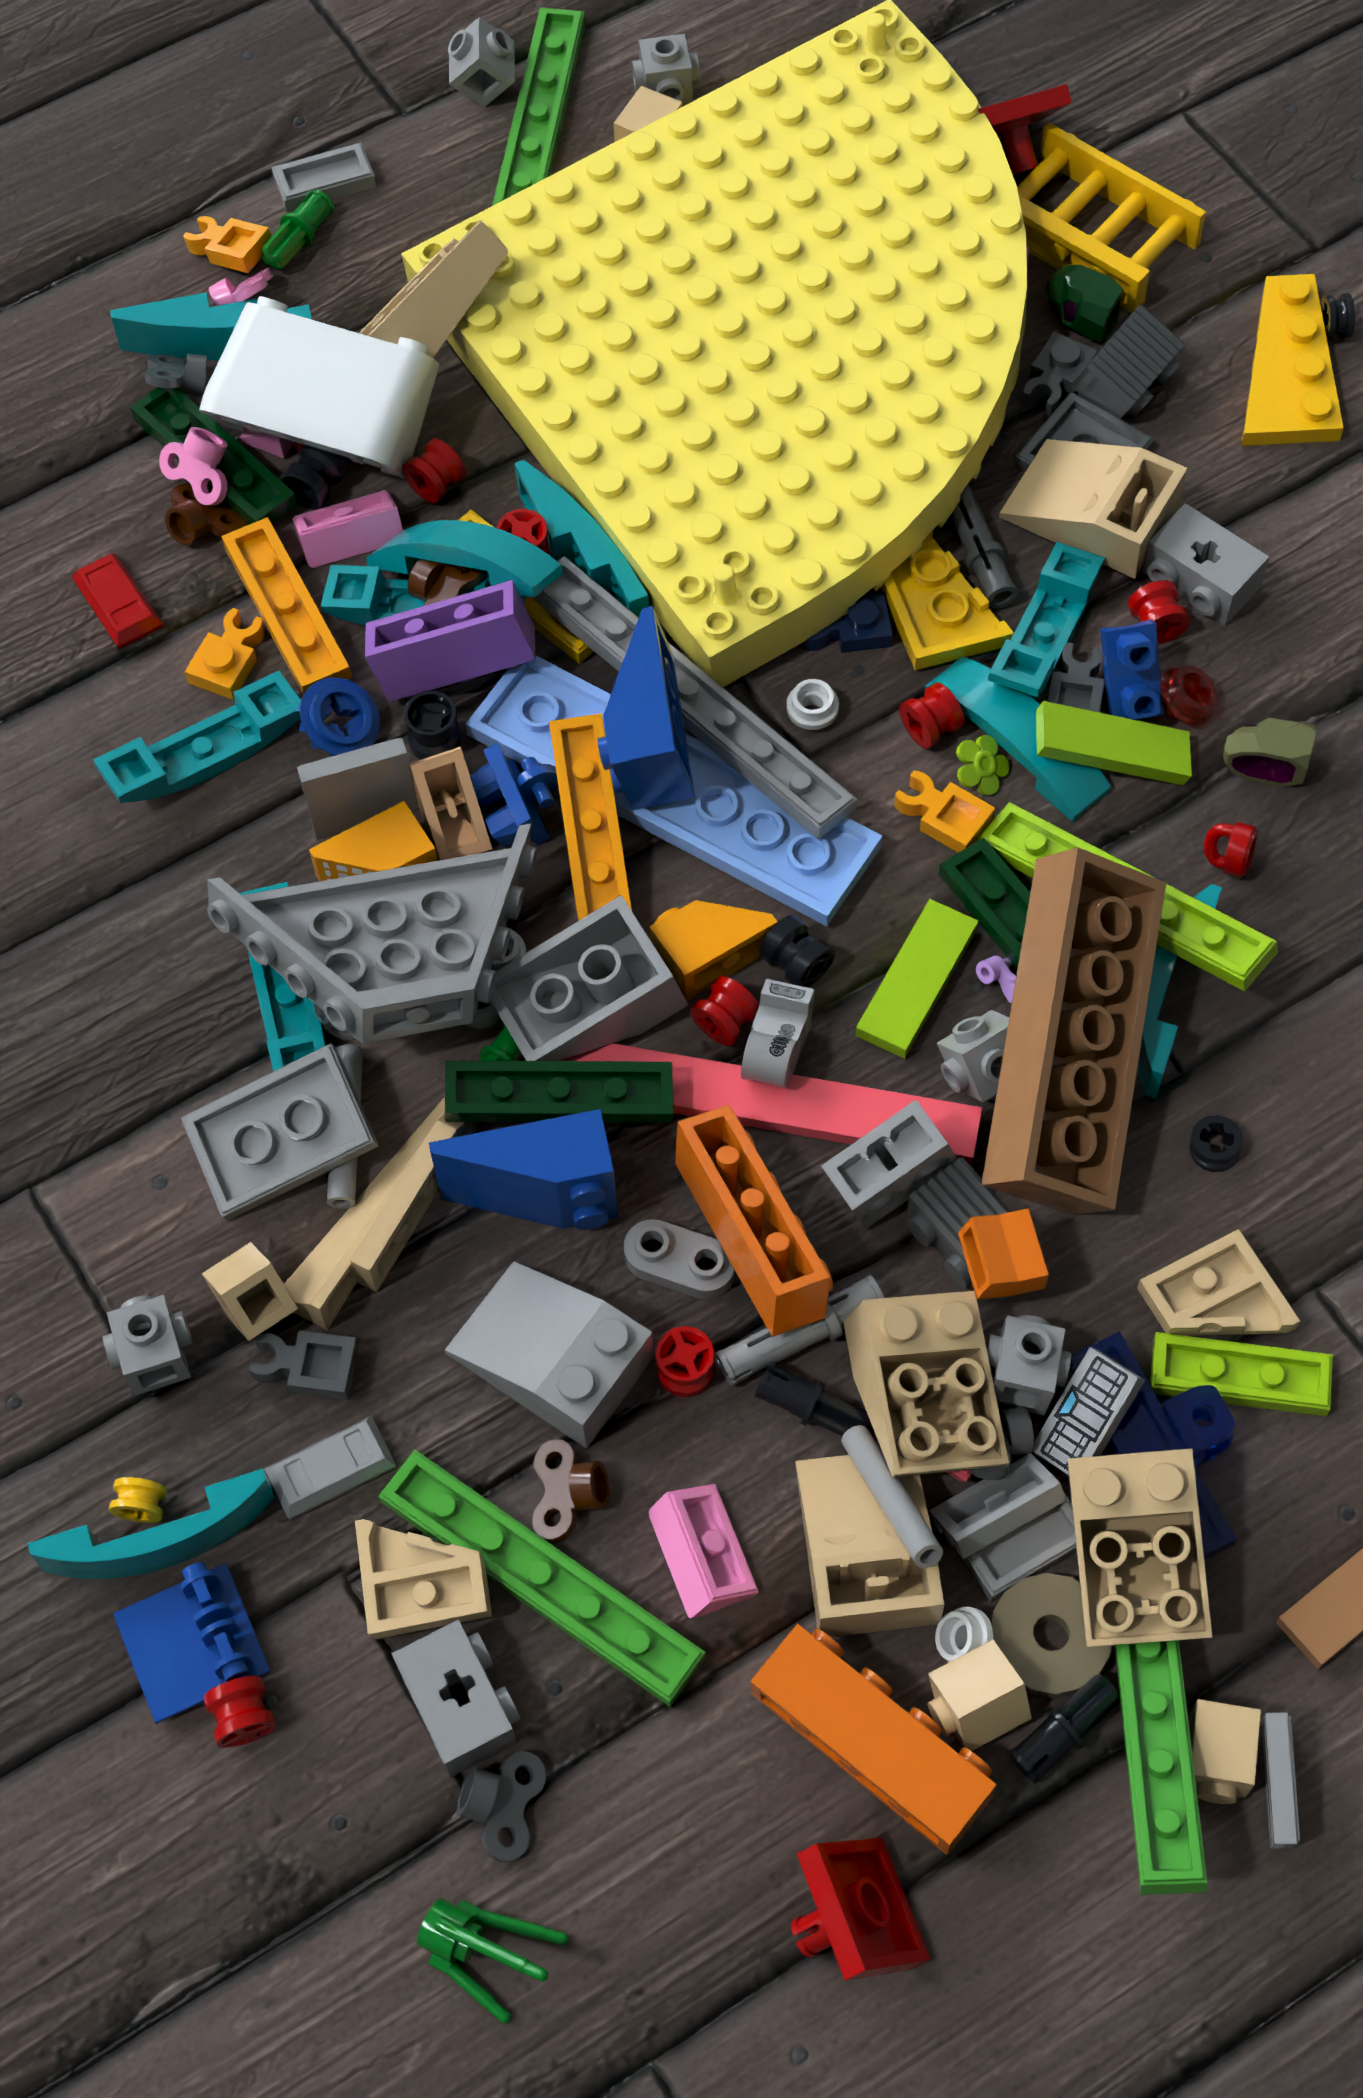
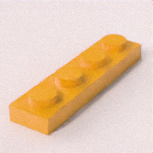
(285, 604)
(588, 814)

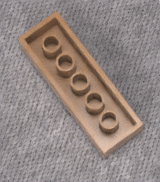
(1074, 1033)

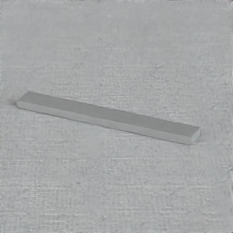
(707, 708)

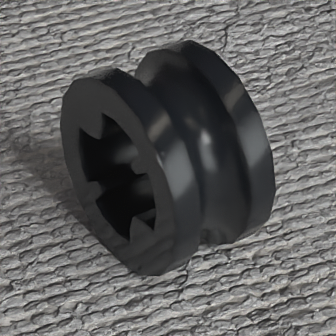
(1338, 315)
(1201, 1150)

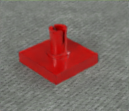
(1011, 122)
(858, 1910)

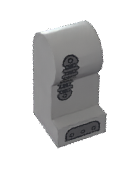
(778, 1033)

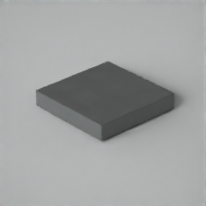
(1082, 422)

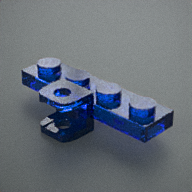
(1173, 1427)

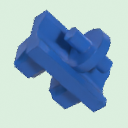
(1132, 670)
(520, 789)

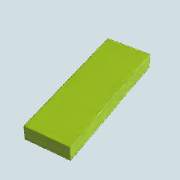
(1113, 743)
(916, 978)
(1243, 1373)

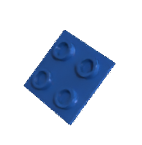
(190, 1640)

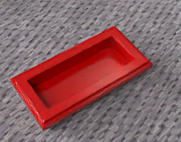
(117, 600)

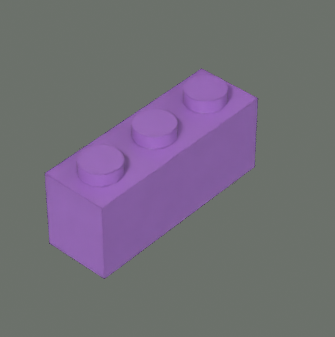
(450, 641)

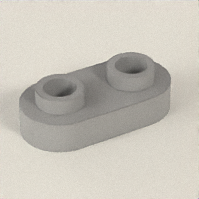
(676, 1260)

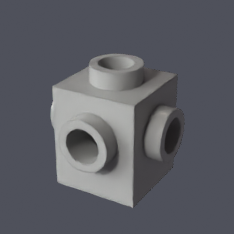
(481, 61)
(666, 67)
(975, 1055)
(148, 1343)
(1027, 1363)

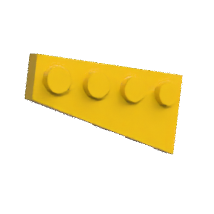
(1292, 370)
(939, 609)

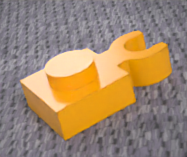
(231, 246)
(227, 660)
(948, 816)

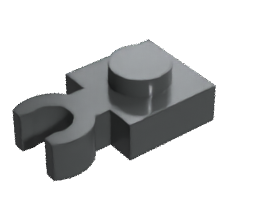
(1055, 370)
(1077, 681)
(315, 1366)

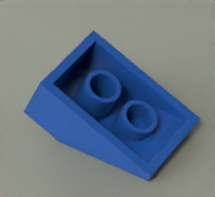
(646, 723)
(533, 1171)

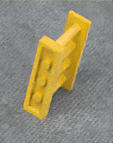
(1061, 244)

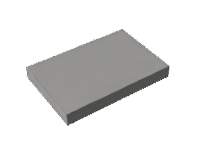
(279, 1132)

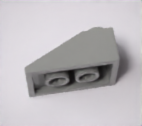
(586, 987)
(554, 1350)

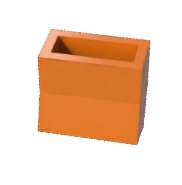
(1003, 1254)

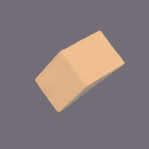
(449, 805)

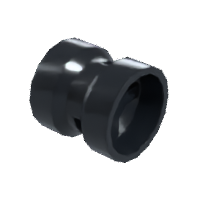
(314, 475)
(431, 724)
(796, 952)

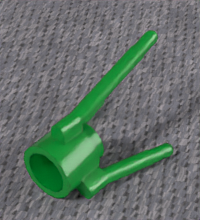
(453, 1934)

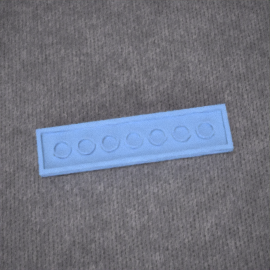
(724, 823)

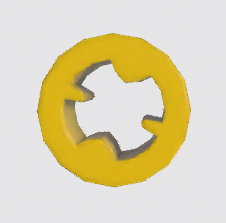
(138, 1500)

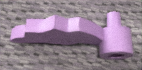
(997, 969)

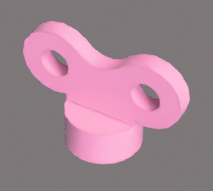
(225, 292)
(197, 464)

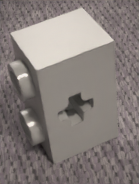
(1205, 563)
(466, 1732)

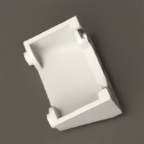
(322, 386)

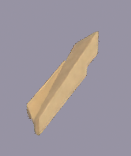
(441, 291)
(376, 1228)

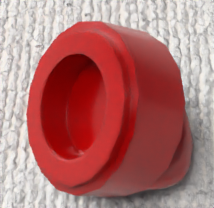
(1239, 848)

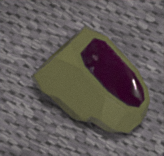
(1271, 751)

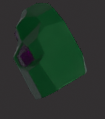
(1085, 300)

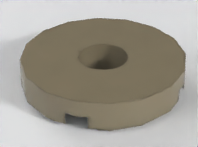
(1046, 1671)

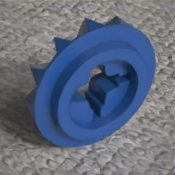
(347, 700)

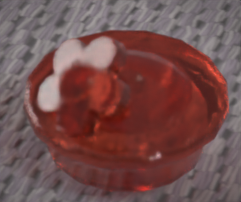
(1188, 694)

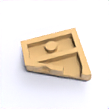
(1218, 1293)
(418, 1582)

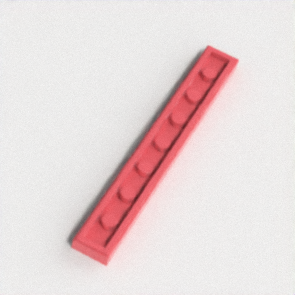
(804, 1108)

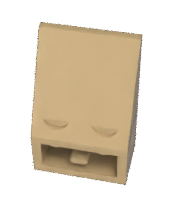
(1098, 499)
(926, 1382)
(1139, 1547)
(855, 1557)

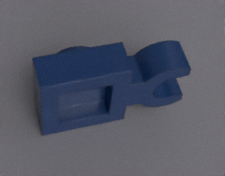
(862, 628)

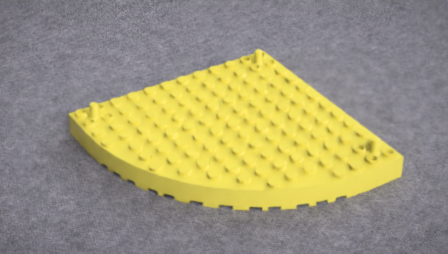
(765, 332)

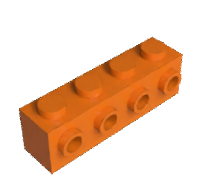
(752, 1220)
(873, 1737)

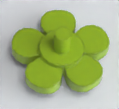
(982, 766)

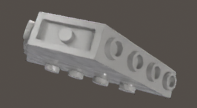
(389, 945)

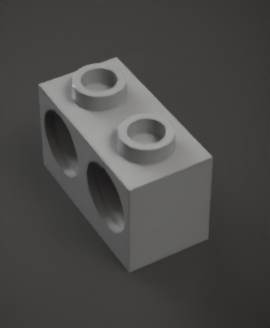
(889, 1164)

